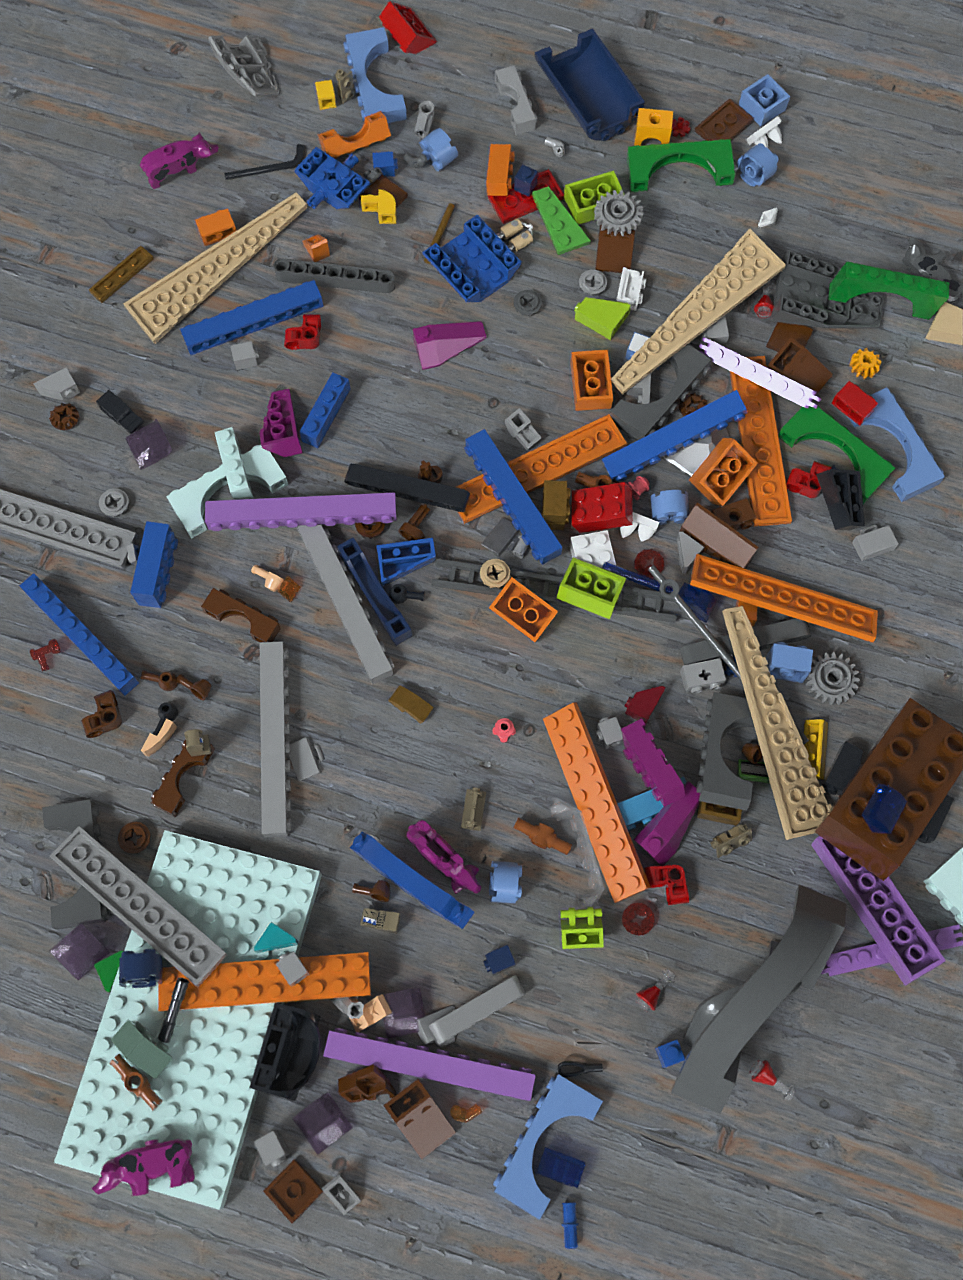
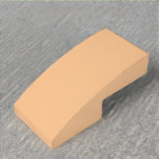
(155, 742)
(373, 1012)

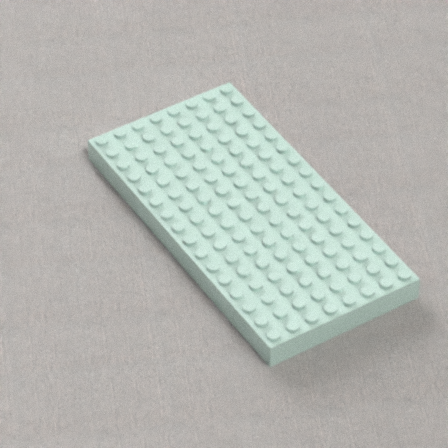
(213, 1049)

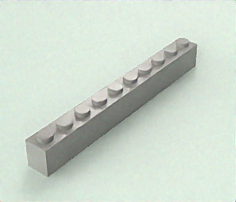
(347, 602)
(274, 740)

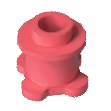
(639, 486)
(504, 734)

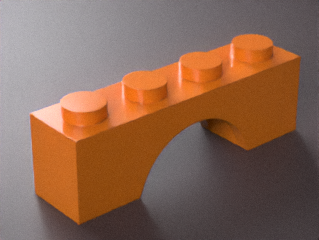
(373, 130)

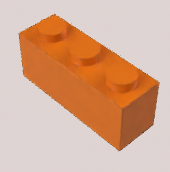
(499, 169)

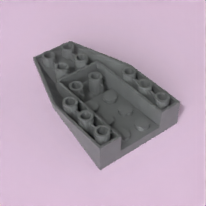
(804, 297)

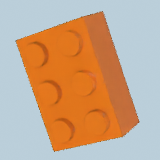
(591, 380)
(723, 471)
(523, 609)

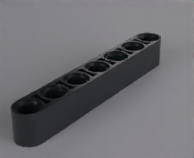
(407, 487)

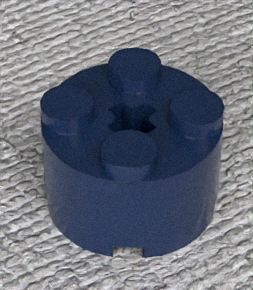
(140, 969)

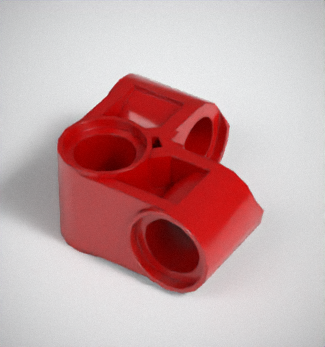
(299, 336)
(800, 481)
(675, 889)

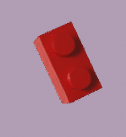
(854, 403)

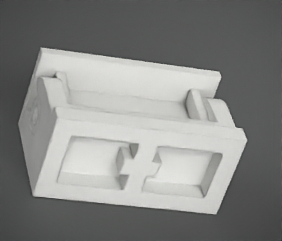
(630, 288)

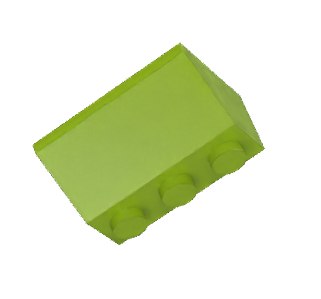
(591, 588)

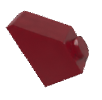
(643, 703)

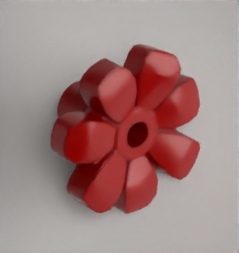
(680, 127)

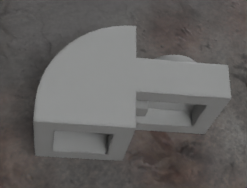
(519, 426)

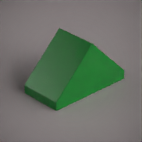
(108, 969)

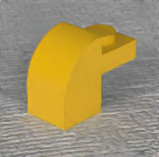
(383, 204)

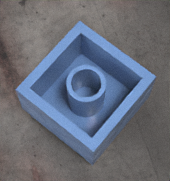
(764, 100)
(789, 662)

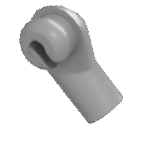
(557, 146)

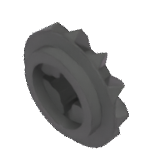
(528, 296)

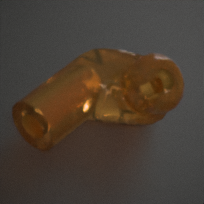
(464, 1115)

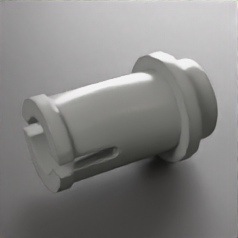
(520, 548)

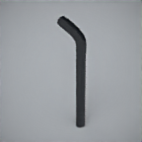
(269, 168)

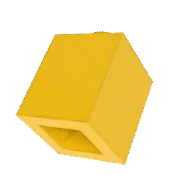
(325, 94)

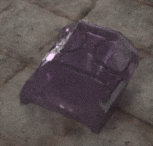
(149, 444)
(79, 951)
(406, 1010)
(322, 1123)

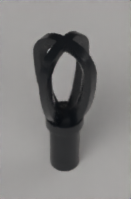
(586, 1068)

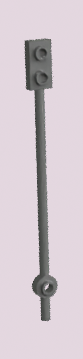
(698, 624)

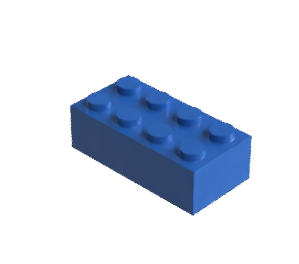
(154, 565)

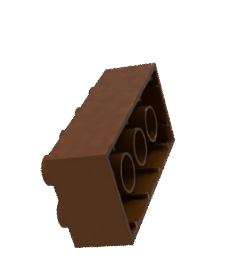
(919, 760)

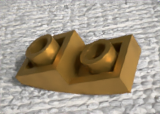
(411, 703)

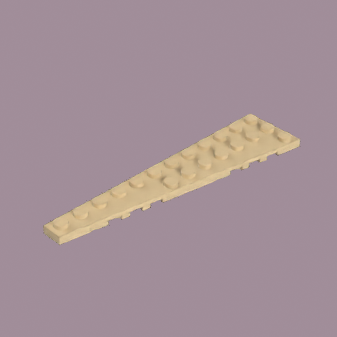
(726, 286)
(180, 292)
(791, 776)

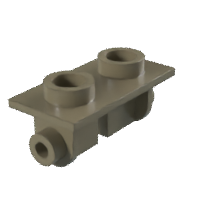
(345, 85)
(473, 809)
(739, 837)

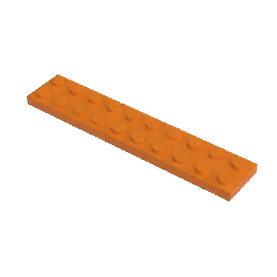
(761, 441)
(548, 463)
(784, 598)
(596, 802)
(264, 983)

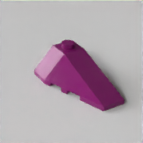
(442, 341)
(280, 427)
(668, 827)

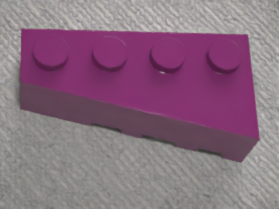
(651, 763)

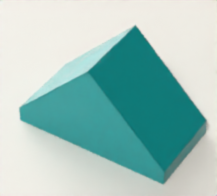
(273, 939)

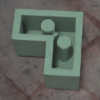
(140, 1049)

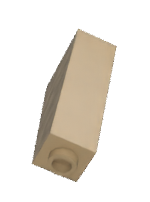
(947, 325)

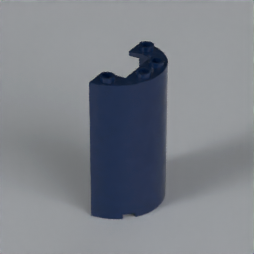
(592, 86)

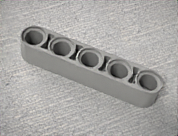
(477, 1009)

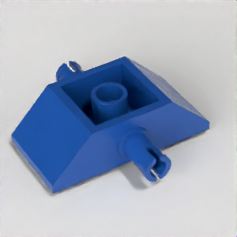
(331, 179)

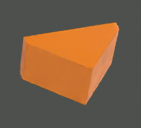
(317, 247)

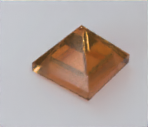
(289, 589)

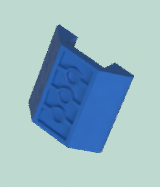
(474, 261)

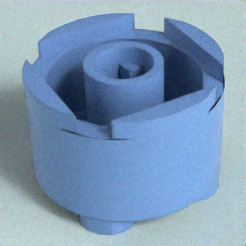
(438, 149)
(757, 165)
(670, 506)
(504, 882)

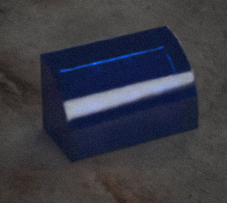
(883, 809)
(560, 1168)

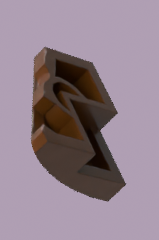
(365, 1085)

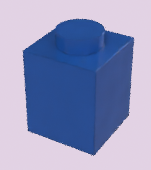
(385, 162)
(670, 1053)

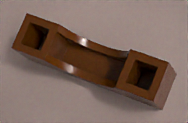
(221, 605)
(168, 796)

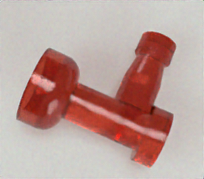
(39, 654)

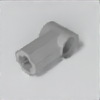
(424, 119)
(350, 1006)

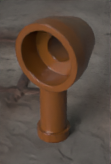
(169, 685)
(199, 689)
(752, 752)
(379, 892)

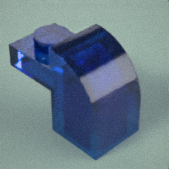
(699, 601)

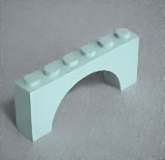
(190, 500)
(947, 884)

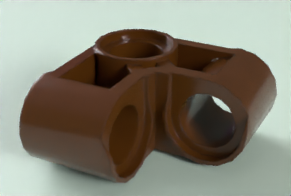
(97, 723)

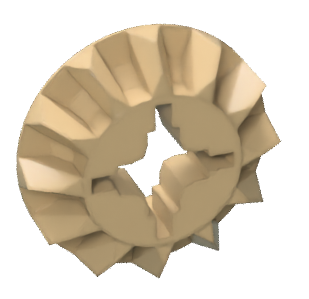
(499, 566)

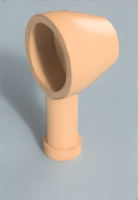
(272, 581)

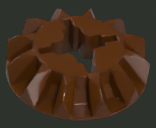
(685, 408)
(67, 422)
(366, 532)
(127, 833)

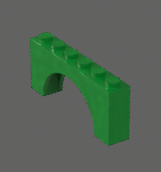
(647, 159)
(858, 279)
(818, 425)

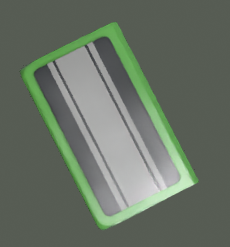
(752, 772)

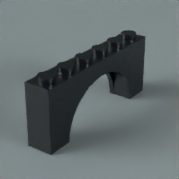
(845, 766)

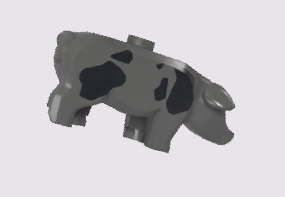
(931, 267)

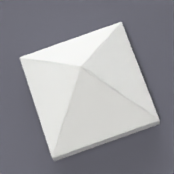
(768, 218)

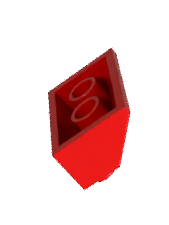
(406, 28)

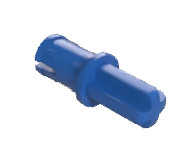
(570, 1225)

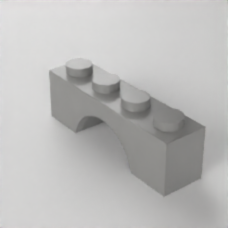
(509, 84)

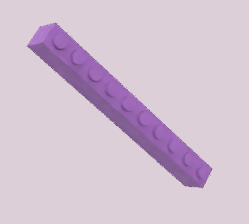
(300, 511)
(430, 1065)

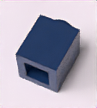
(525, 180)
(499, 960)

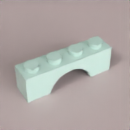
(233, 465)

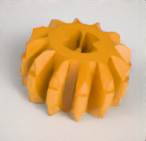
(865, 363)

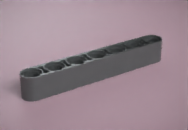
(327, 271)
(785, 632)

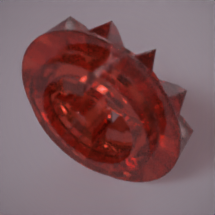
(640, 562)
(646, 924)

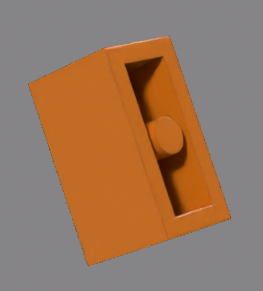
(215, 226)

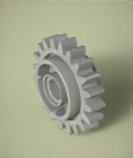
(618, 213)
(843, 673)

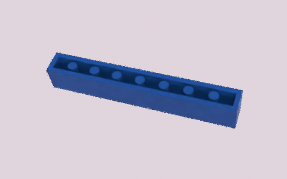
(252, 317)
(674, 436)
(513, 497)
(79, 634)

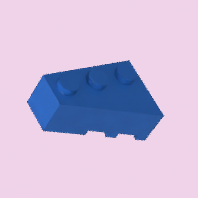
(404, 558)

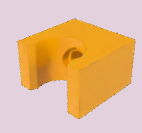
(653, 124)

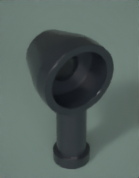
(401, 597)
(171, 715)

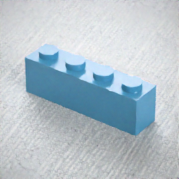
(640, 808)

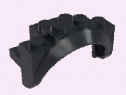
(287, 1052)

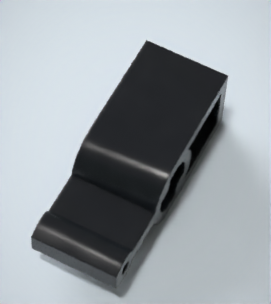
(119, 412)

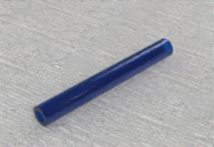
(634, 577)

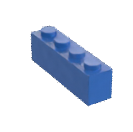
(325, 410)

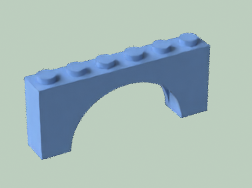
(362, 50)
(921, 470)
(517, 1181)

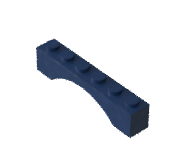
(373, 591)

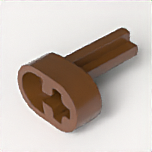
(426, 472)
(410, 530)

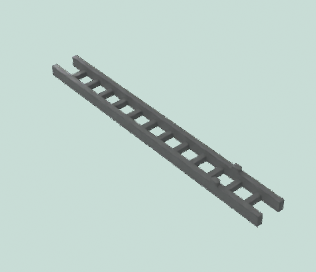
(634, 591)

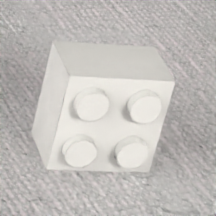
(593, 548)

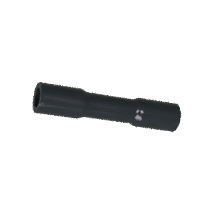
(169, 1022)

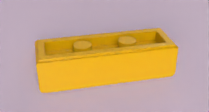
(816, 732)

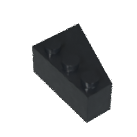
(843, 498)

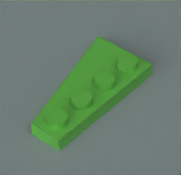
(561, 226)

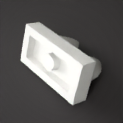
(771, 129)
(646, 527)

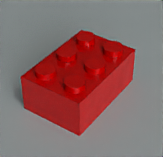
(602, 507)

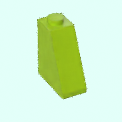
(602, 315)

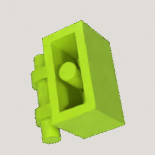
(582, 932)

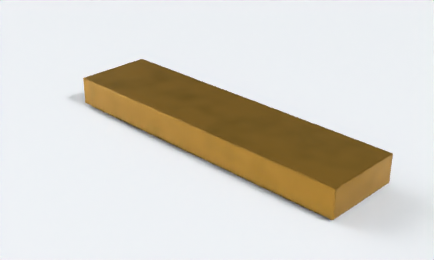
(121, 274)

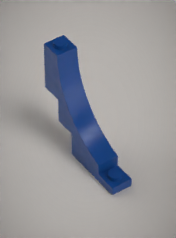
(410, 881)

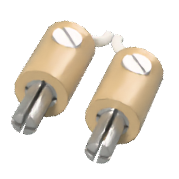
(513, 228)

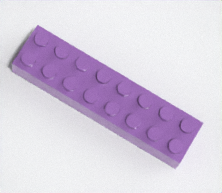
(883, 914)

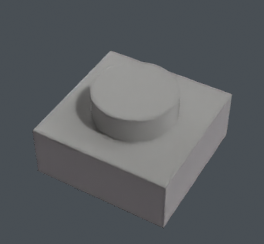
(133, 553)

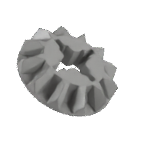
(585, 282)
(117, 495)

